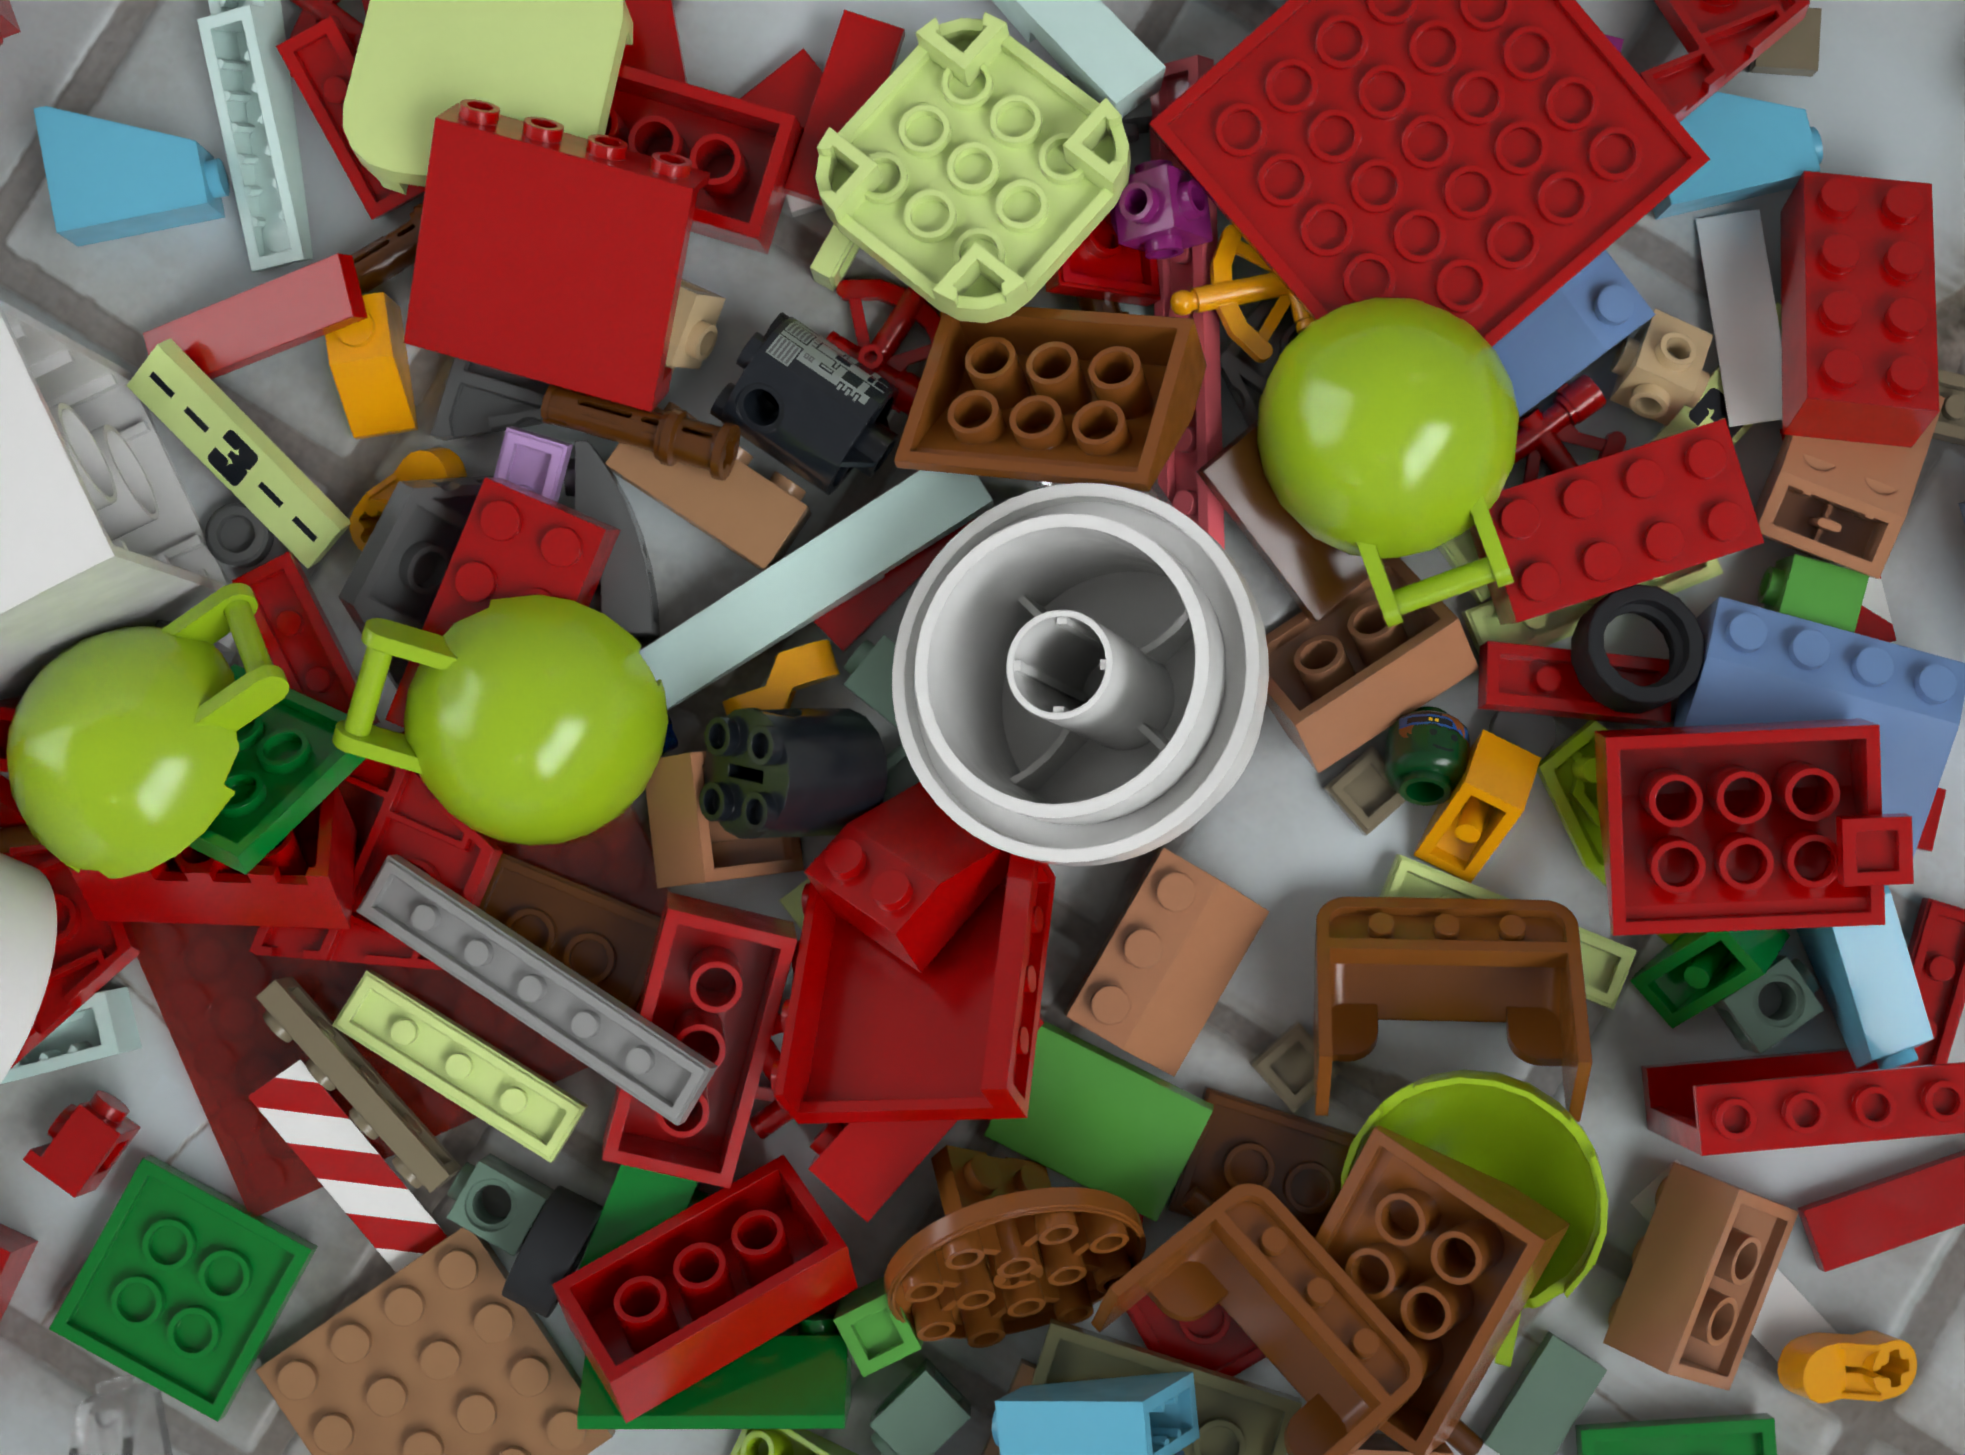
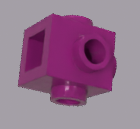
(1162, 211)

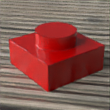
(1874, 849)

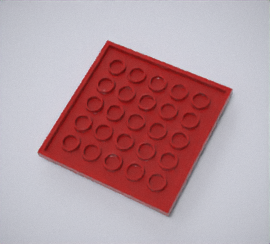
(1429, 150)

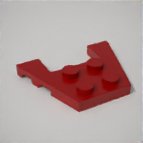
(1720, 44)
(419, 831)
(85, 949)

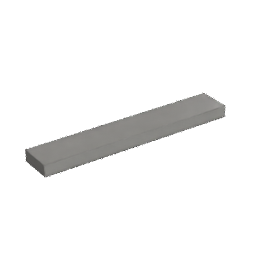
(537, 989)

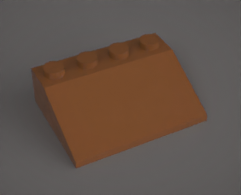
(1055, 397)
(1445, 1264)

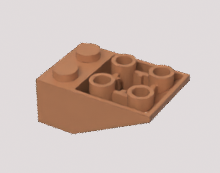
(1841, 498)

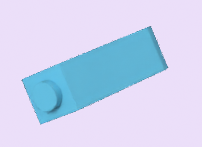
(1751, 151)
(123, 178)
(1871, 989)
(1099, 1417)

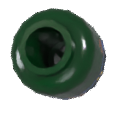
(1426, 755)

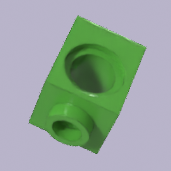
(1814, 591)
(872, 1330)

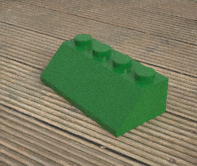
(783, 1384)

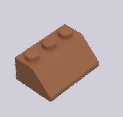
(1353, 676)
(1166, 962)
(1699, 1277)

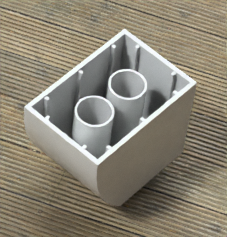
(87, 505)

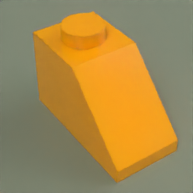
(374, 371)
(1480, 807)

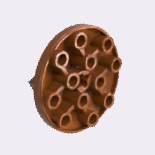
(1009, 1251)

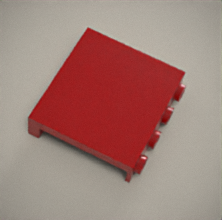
(551, 253)
(907, 1045)
(1799, 1101)

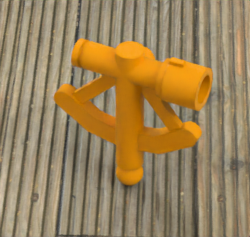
(1227, 294)

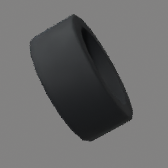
(1669, 617)
(551, 1250)

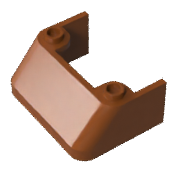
(1455, 964)
(1291, 1305)

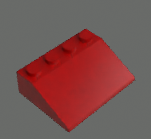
(1734, 825)

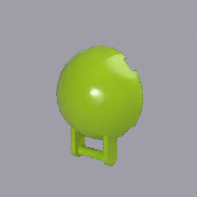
(1391, 440)
(517, 717)
(134, 735)
(1519, 1139)

